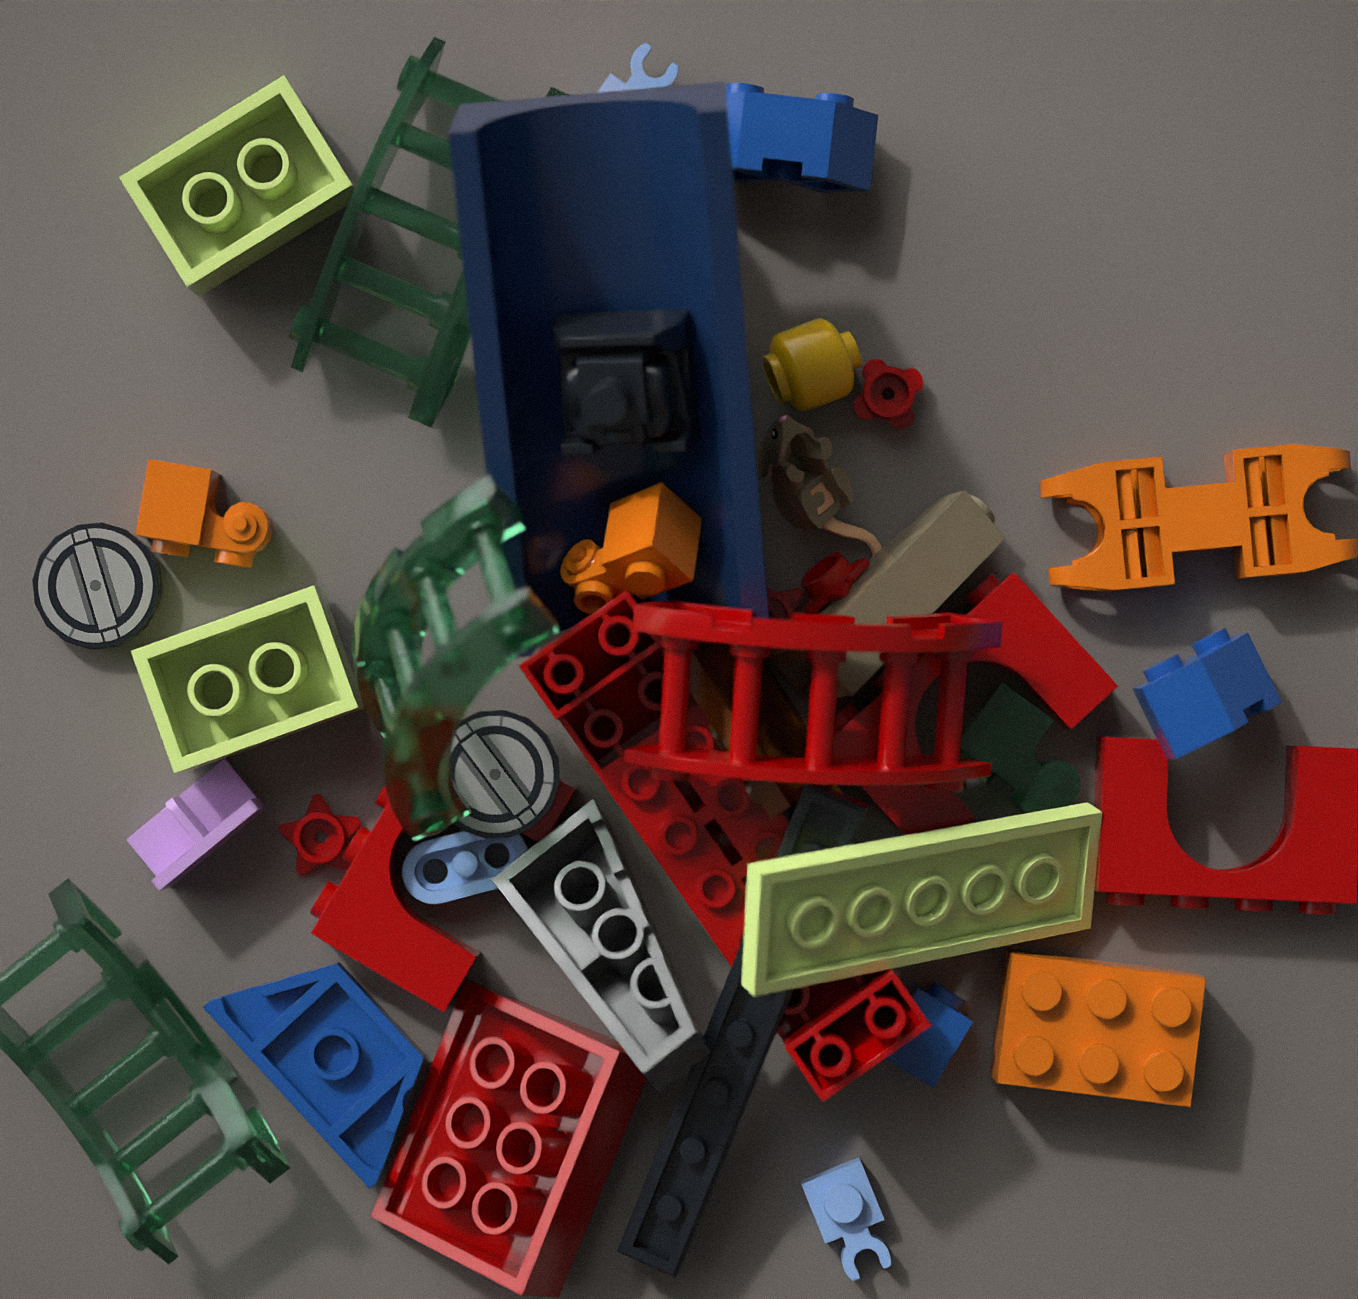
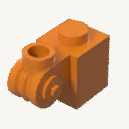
(182, 513)
(645, 550)

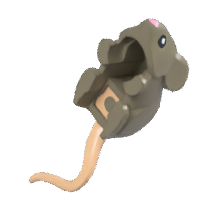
(804, 481)

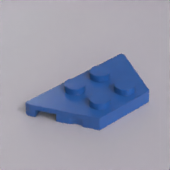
(329, 1057)

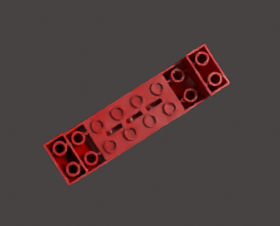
(705, 832)

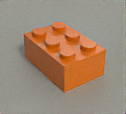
(1097, 1027)

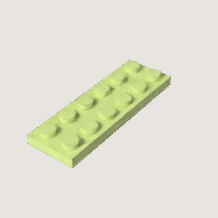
(919, 897)

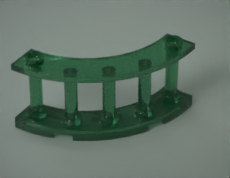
(430, 376)
(423, 704)
(172, 1033)

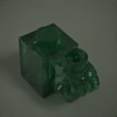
(1006, 735)

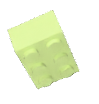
(239, 187)
(247, 679)

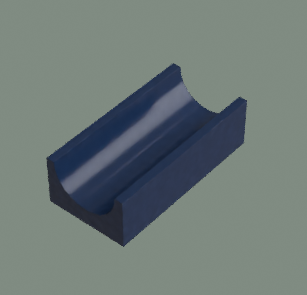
(607, 212)

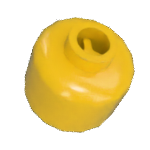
(811, 364)

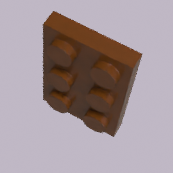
(779, 724)

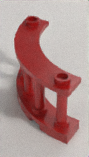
(827, 642)

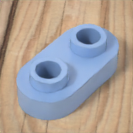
(466, 865)

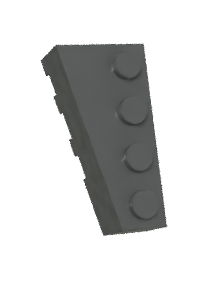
(598, 930)

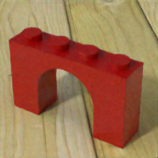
(1032, 650)
(1306, 863)
(378, 926)

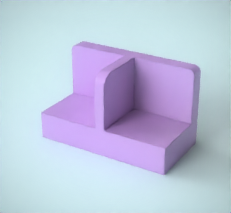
(196, 823)

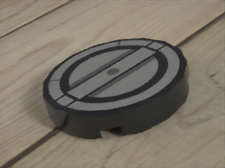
(97, 586)
(504, 773)

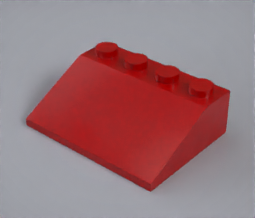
(511, 1141)

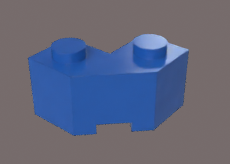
(800, 140)
(1206, 693)

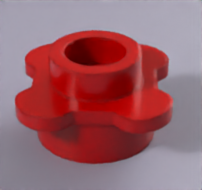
(904, 385)

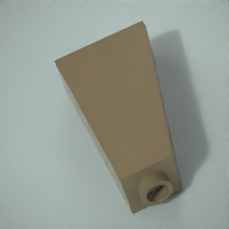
(903, 578)

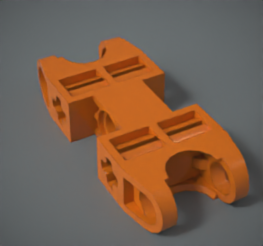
(1252, 513)

